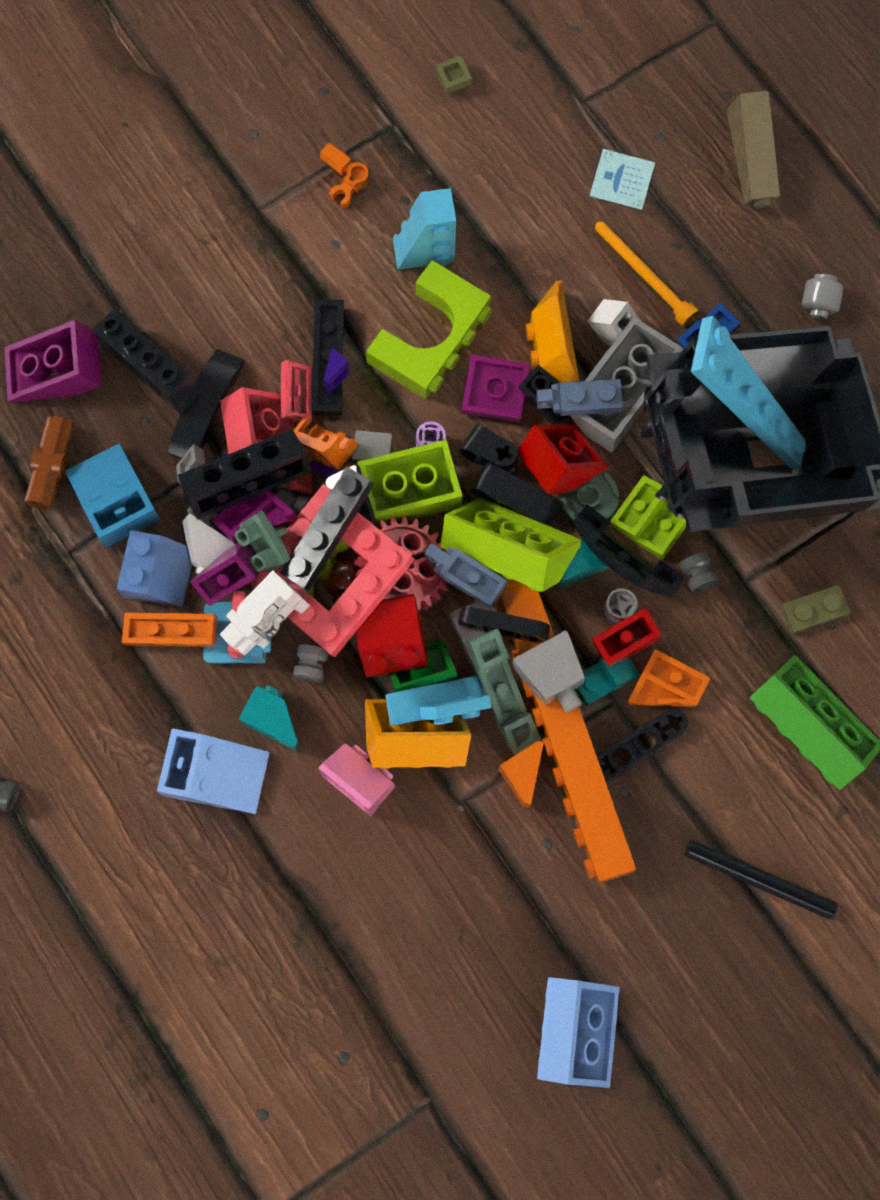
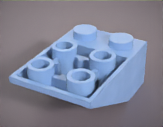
(212, 771)

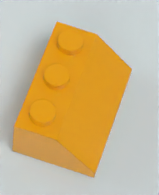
(414, 743)

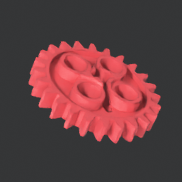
(426, 589)

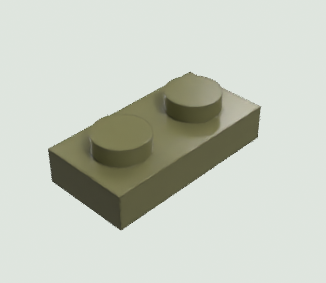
(815, 609)

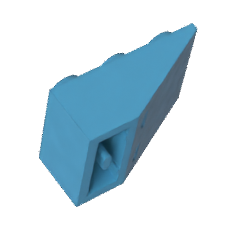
(112, 495)

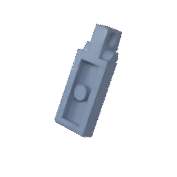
(582, 397)
(466, 574)

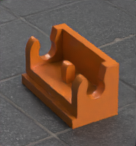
(324, 445)

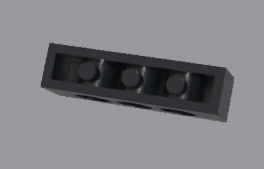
(147, 361)
(244, 474)

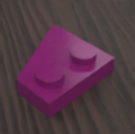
(272, 506)

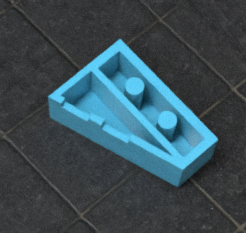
(428, 232)

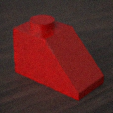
(627, 638)

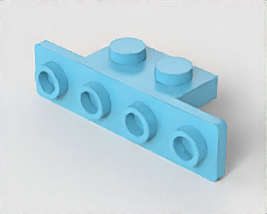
(438, 702)

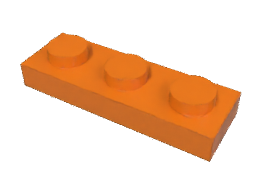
(169, 629)

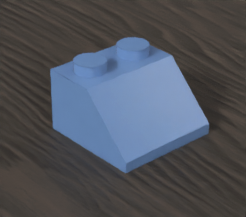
(155, 570)

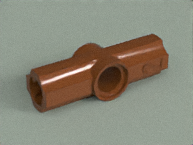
(49, 463)

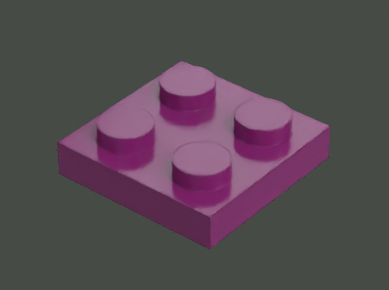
(494, 389)

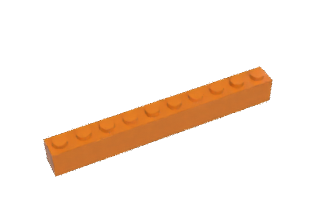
(575, 759)

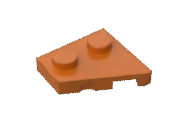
(668, 683)

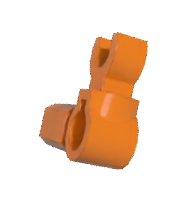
(356, 173)

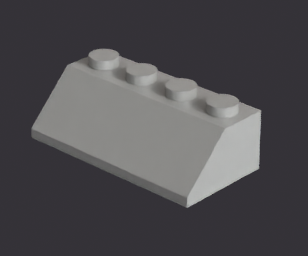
(627, 362)

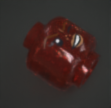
(341, 577)

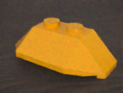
(552, 336)

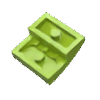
(648, 519)

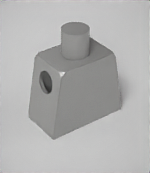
(552, 671)

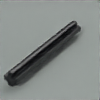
(761, 879)

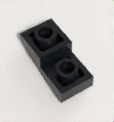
(541, 380)

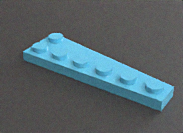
(738, 386)

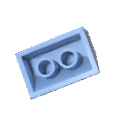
(578, 1033)

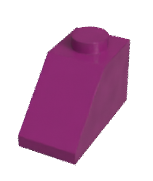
(226, 574)

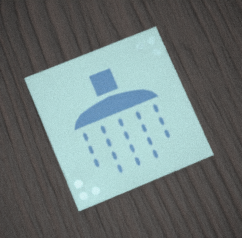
(622, 179)

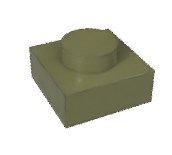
(453, 74)

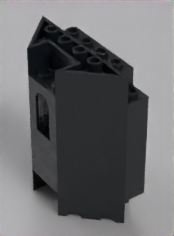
(706, 444)

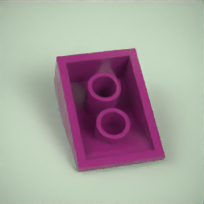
(53, 364)

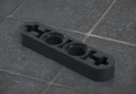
(632, 746)

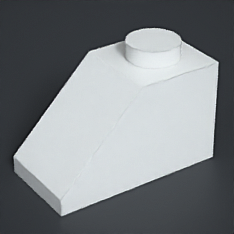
(611, 319)
(203, 542)

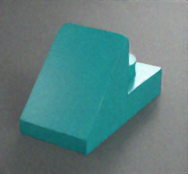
(604, 679)

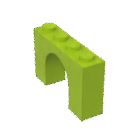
(423, 367)

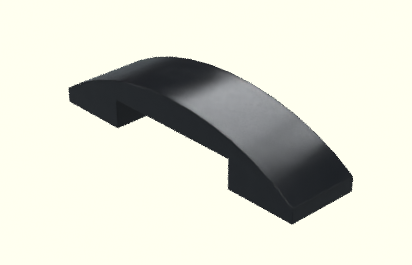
(196, 419)
(621, 559)

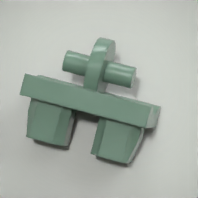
(265, 541)

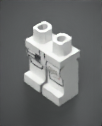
(262, 613)

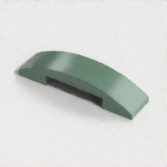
(506, 701)

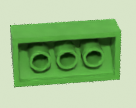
(817, 722)

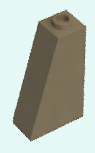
(754, 148)

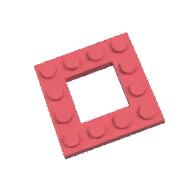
(385, 567)

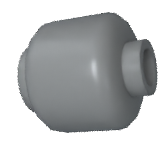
(822, 296)

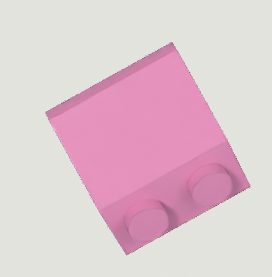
(356, 778)

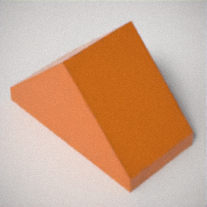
(522, 772)

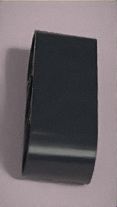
(514, 494)

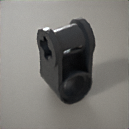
(487, 447)

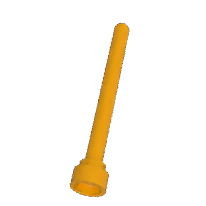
(684, 312)

